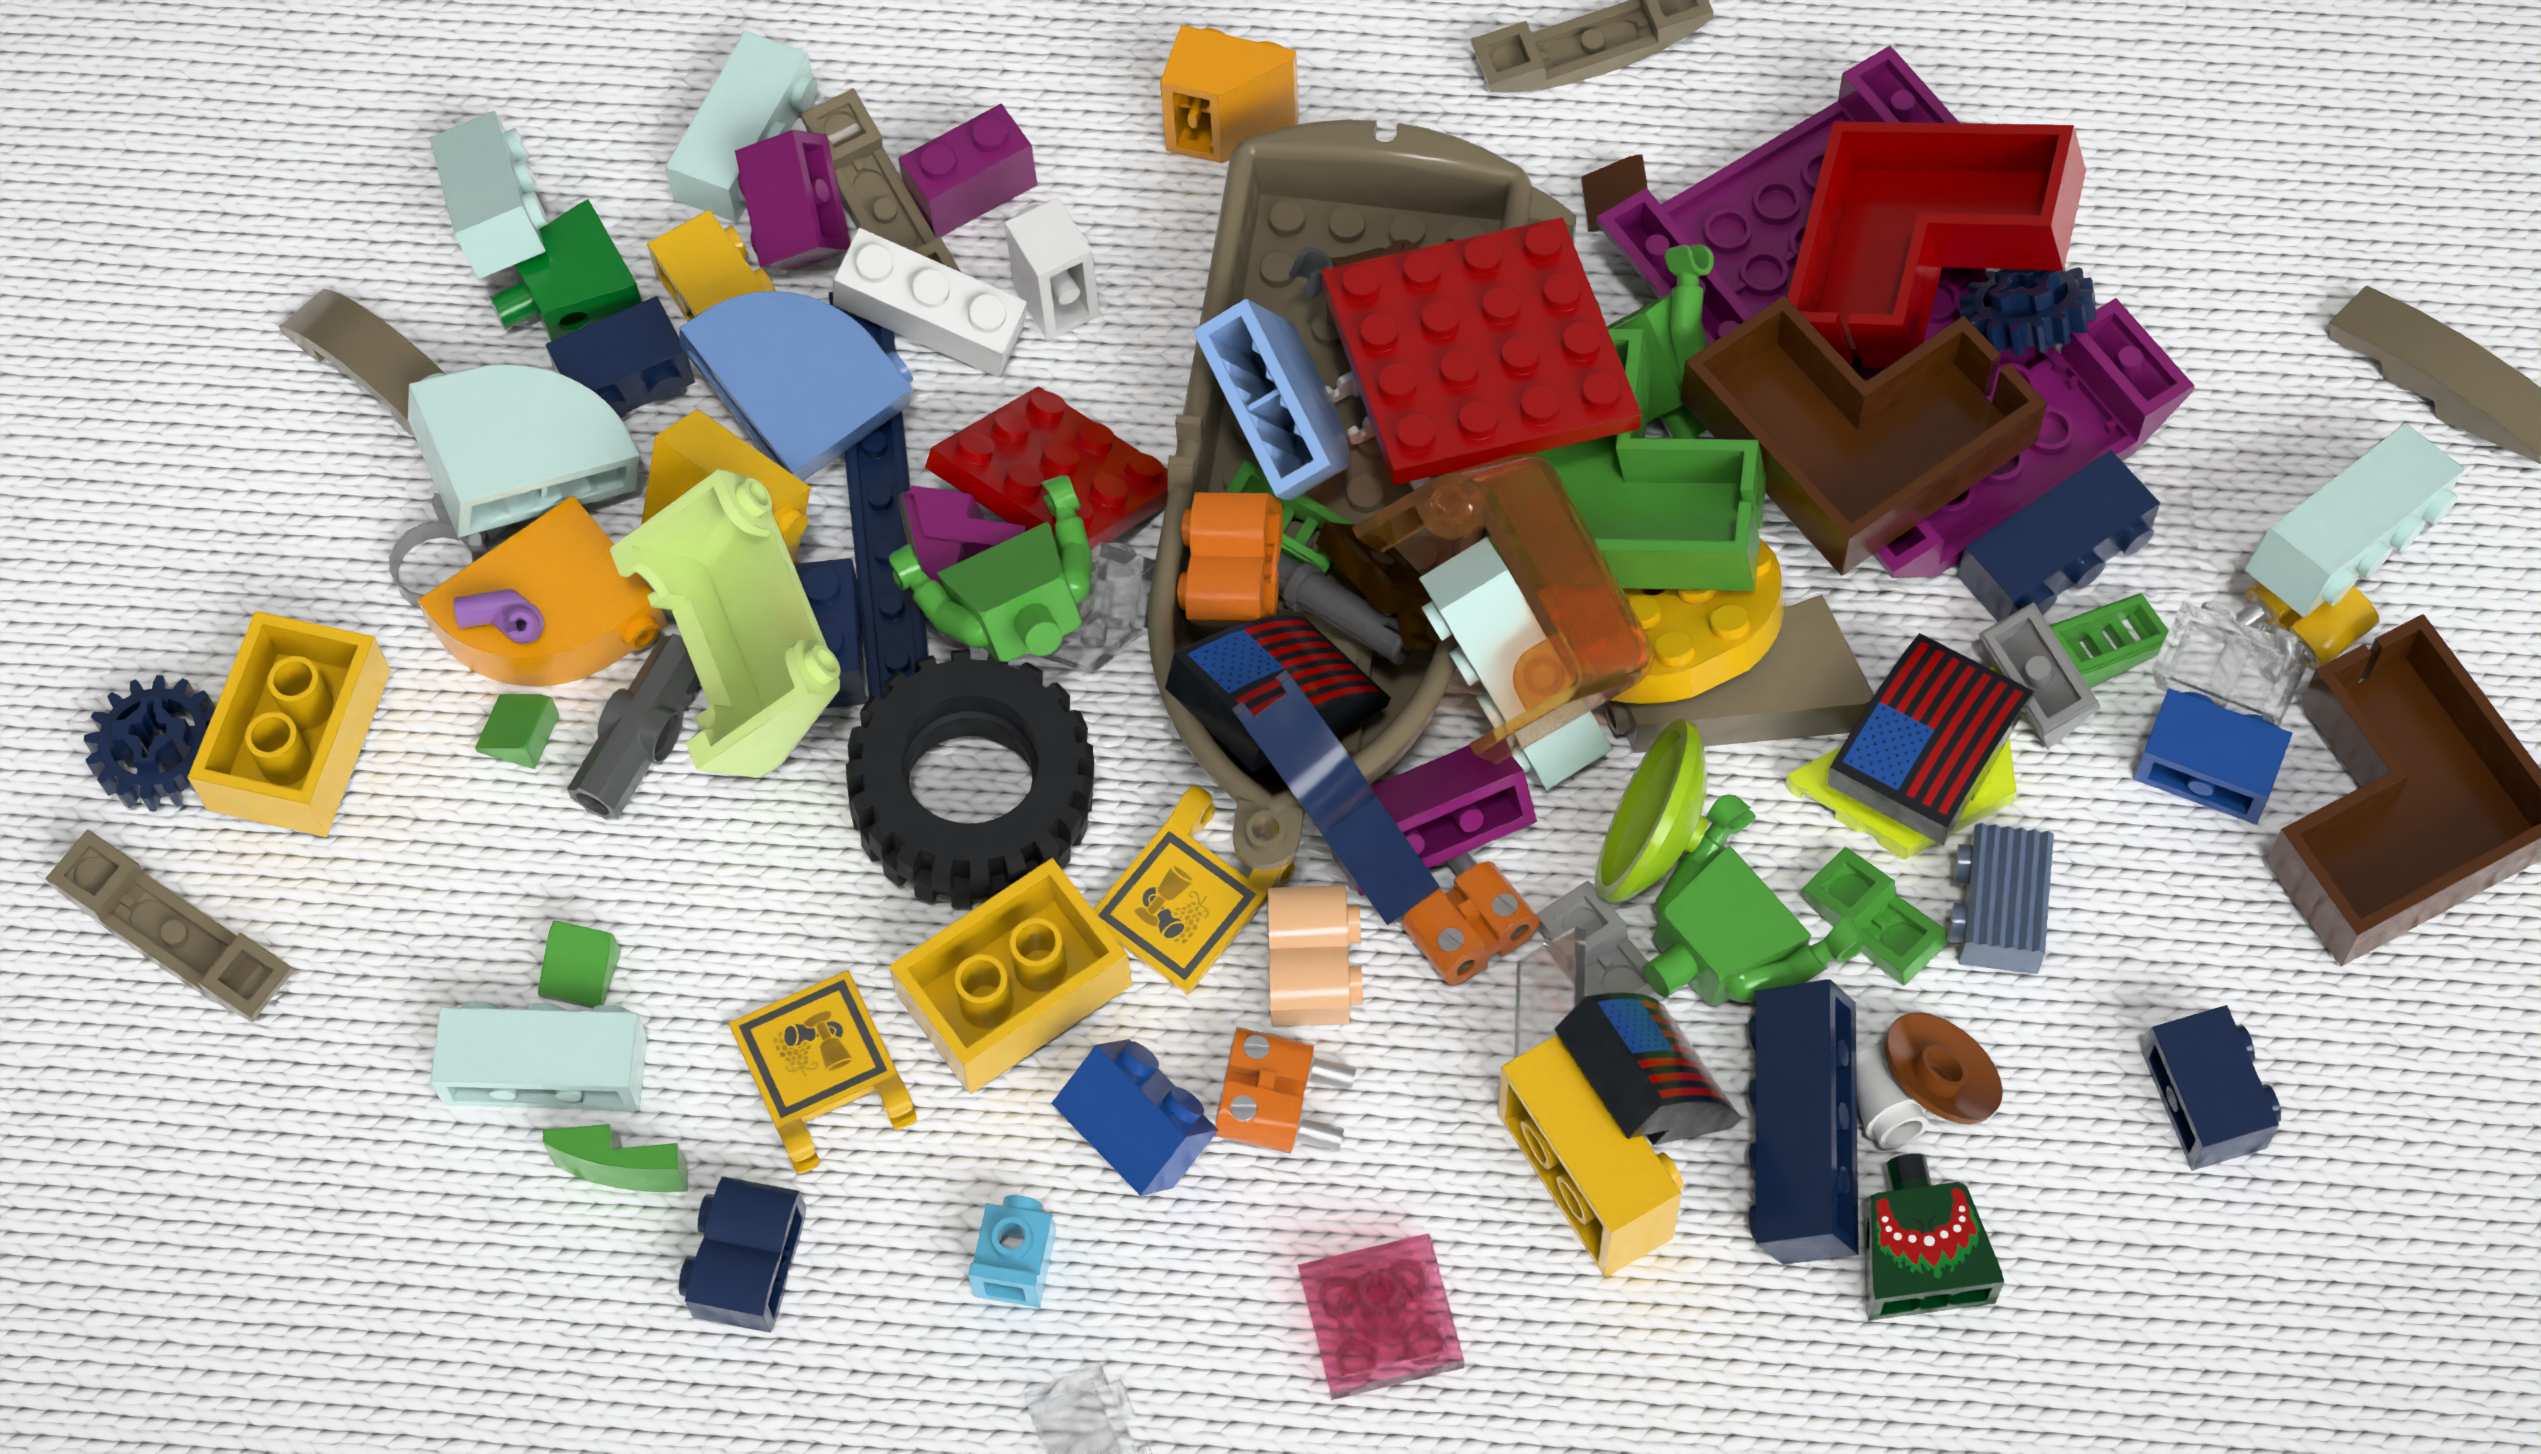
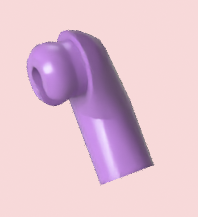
(504, 610)

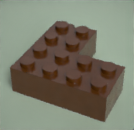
(1854, 455)
(2440, 801)

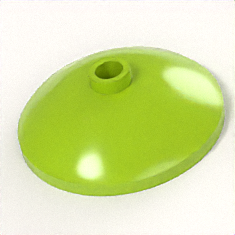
(1655, 815)

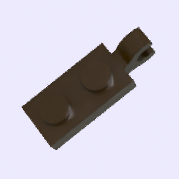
(1384, 578)

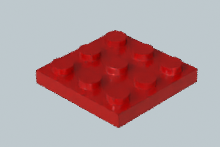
(1042, 438)

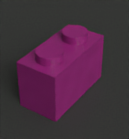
(969, 170)
(792, 200)

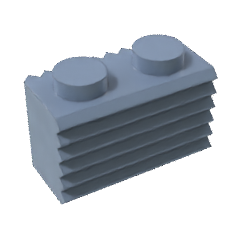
(2003, 898)

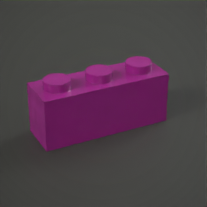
(1455, 805)

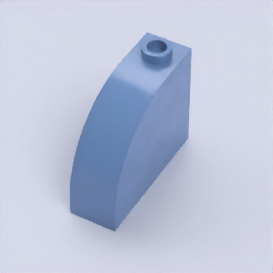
(796, 375)

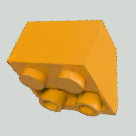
(1224, 91)

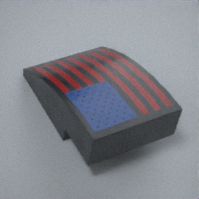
(1243, 666)
(1929, 738)
(1644, 1068)

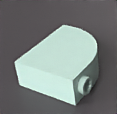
(517, 443)

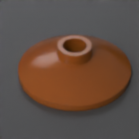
(1943, 1068)

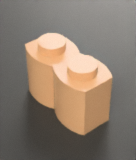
(1310, 956)

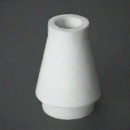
(1884, 1105)

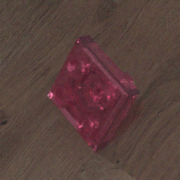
(1380, 1316)

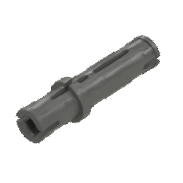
(1310, 591)

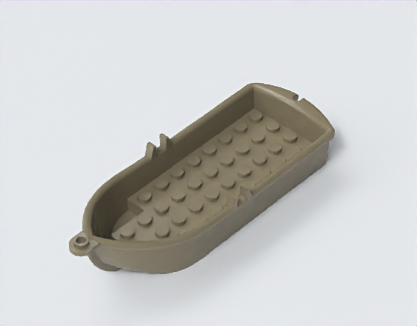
(1343, 195)

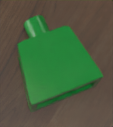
(573, 281)

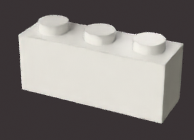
(929, 302)

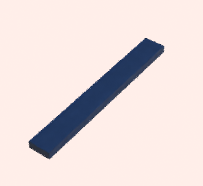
(876, 475)

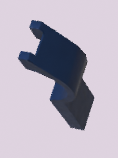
(1339, 801)

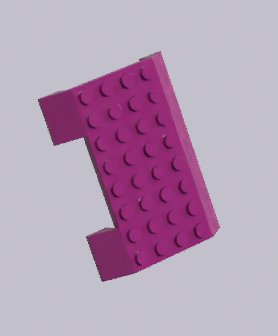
(2100, 390)

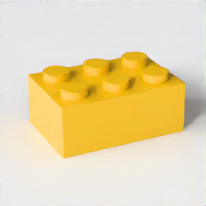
(290, 723)
(1011, 975)
(1606, 1186)

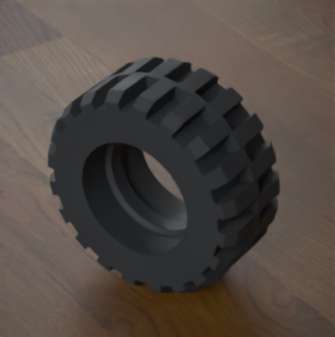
(955, 702)

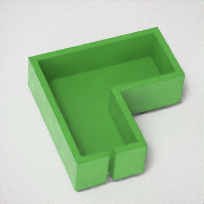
(1666, 507)

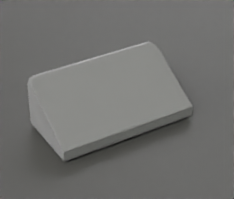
(2032, 655)

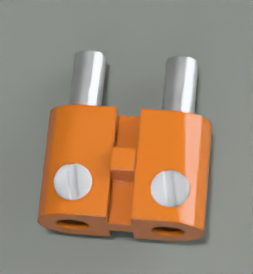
(1470, 921)
(1266, 1092)

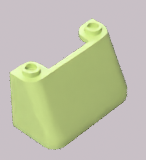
(742, 619)

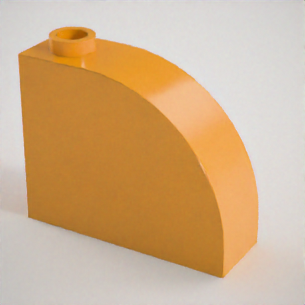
(572, 579)

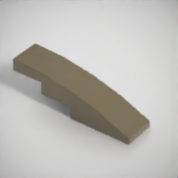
(2435, 361)

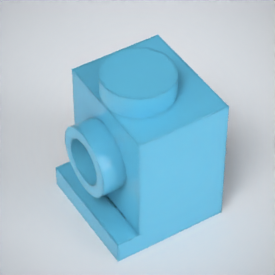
(1019, 1272)

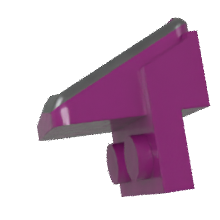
(948, 529)

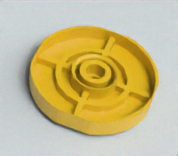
(1706, 634)

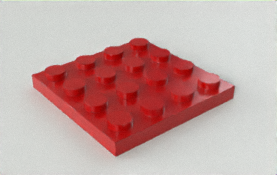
(1479, 350)

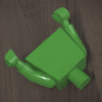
(1672, 336)
(1014, 593)
(1729, 929)

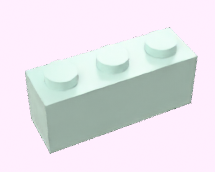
(750, 101)
(489, 193)
(539, 1057)

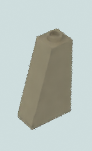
(1797, 690)

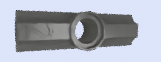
(636, 729)

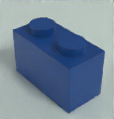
(2213, 755)
(1135, 1115)

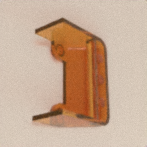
(1590, 626)

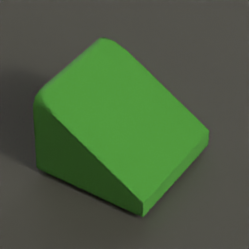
(518, 728)
(578, 964)

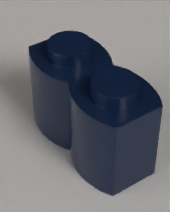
(744, 1253)

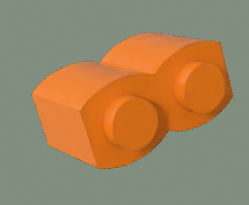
(1232, 558)

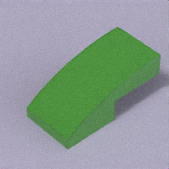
(1892, 930)
(597, 1157)

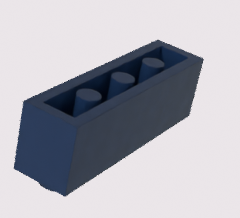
(1805, 1123)

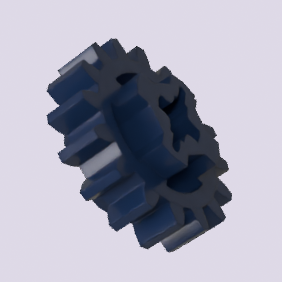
(2029, 307)
(151, 739)

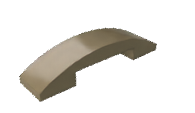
(1586, 45)
(869, 180)
(361, 348)
(167, 928)

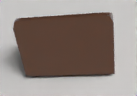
(1611, 186)

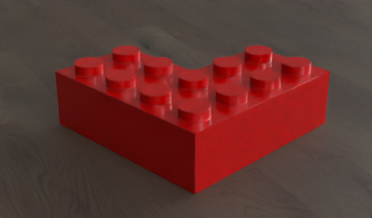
(1924, 198)

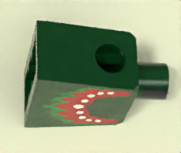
(1925, 1246)

